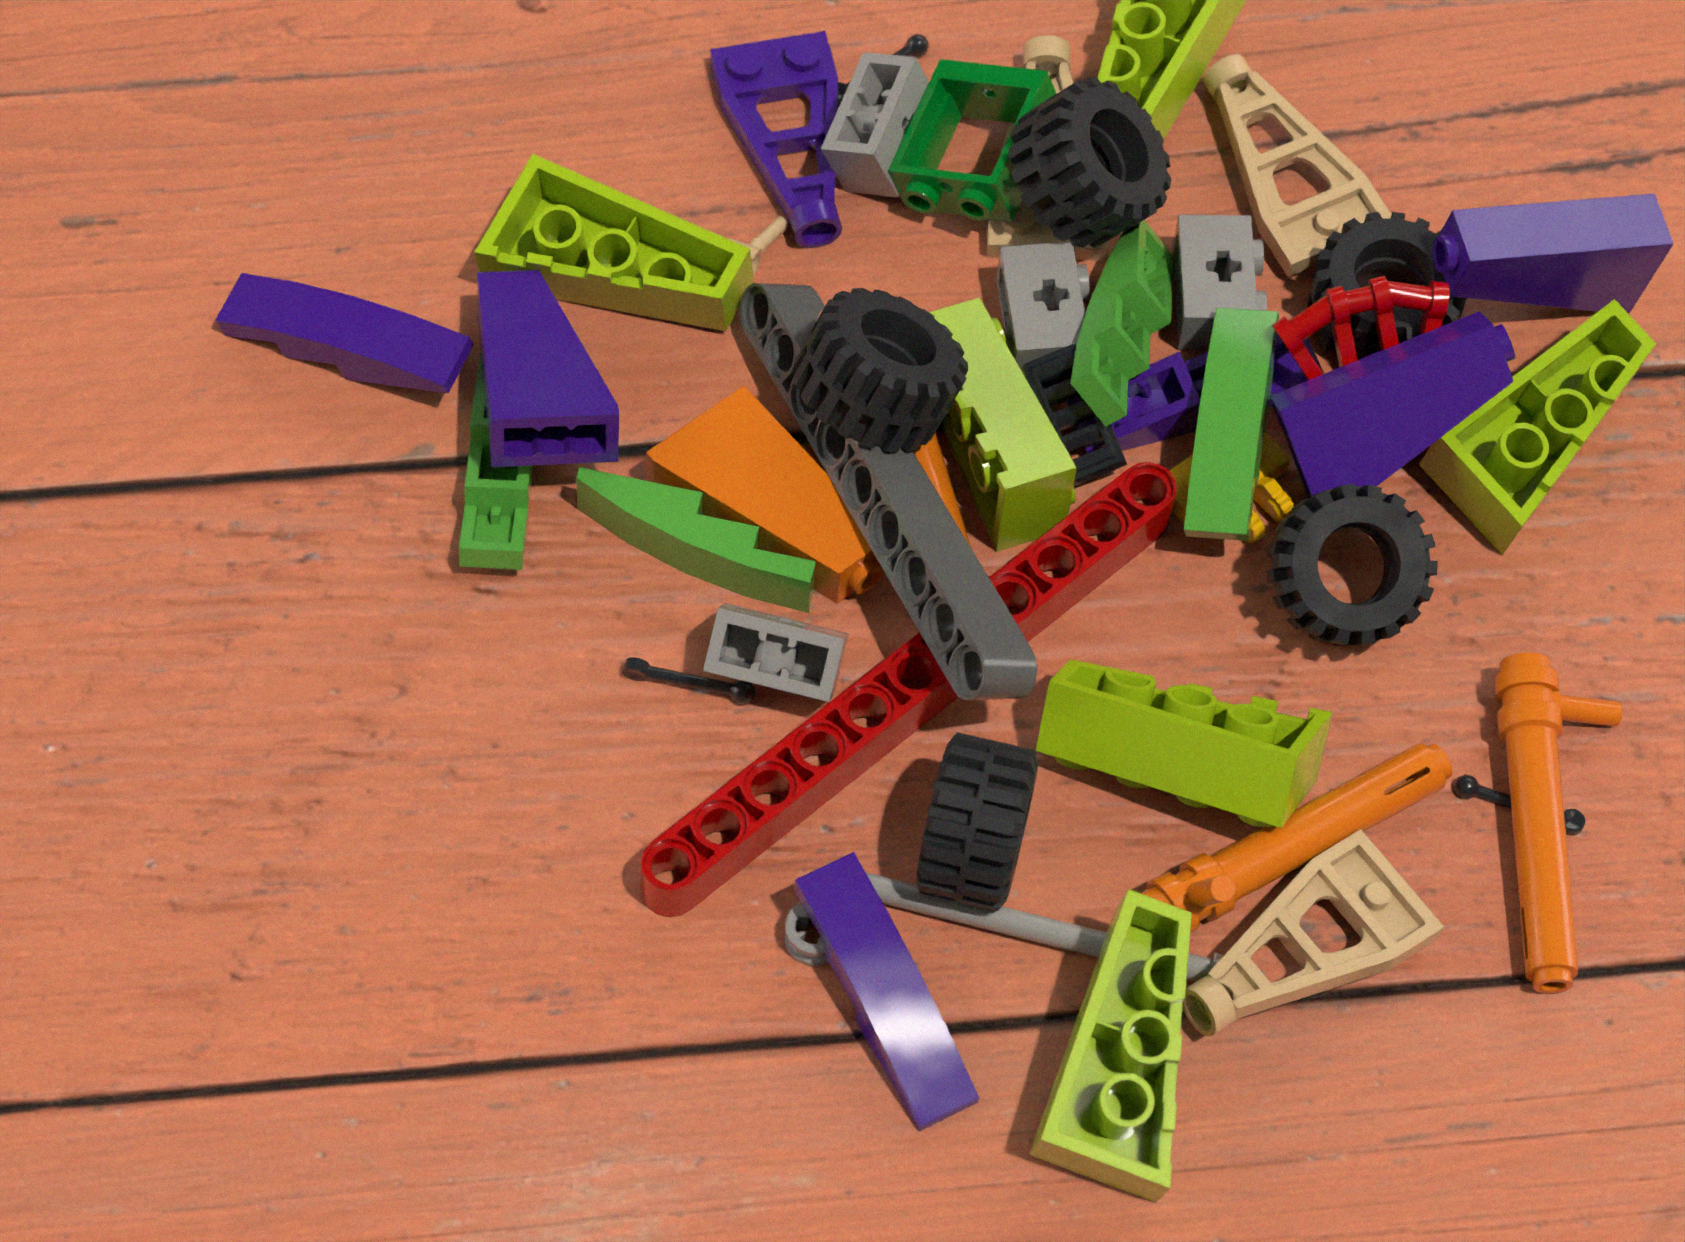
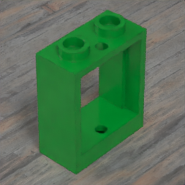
(957, 92)

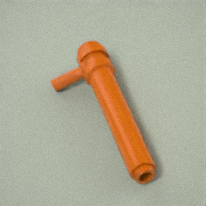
(1530, 728)
(1214, 882)

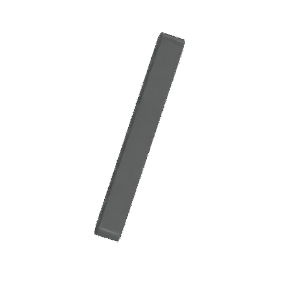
(900, 519)

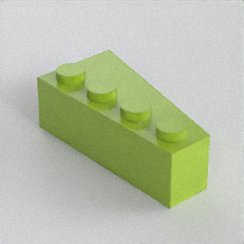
(1163, 50)
(614, 250)
(1003, 436)
(1525, 437)
(1184, 741)
(1118, 1076)

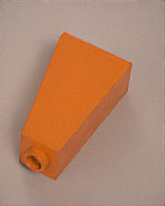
(766, 479)

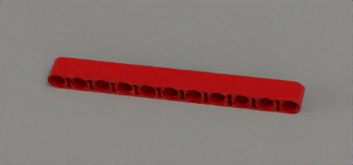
(896, 707)

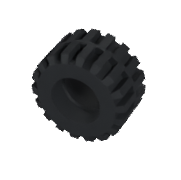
(1090, 163)
(1373, 250)
(880, 370)
(1403, 553)
(976, 821)

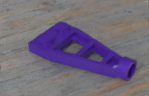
(777, 72)

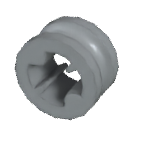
(795, 942)

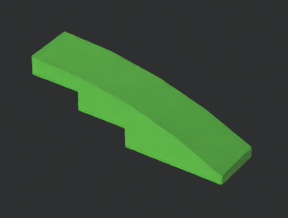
(1123, 312)
(1231, 424)
(494, 500)
(672, 529)

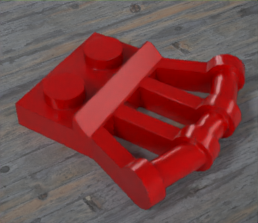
(1340, 304)

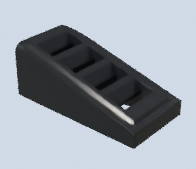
(1052, 385)

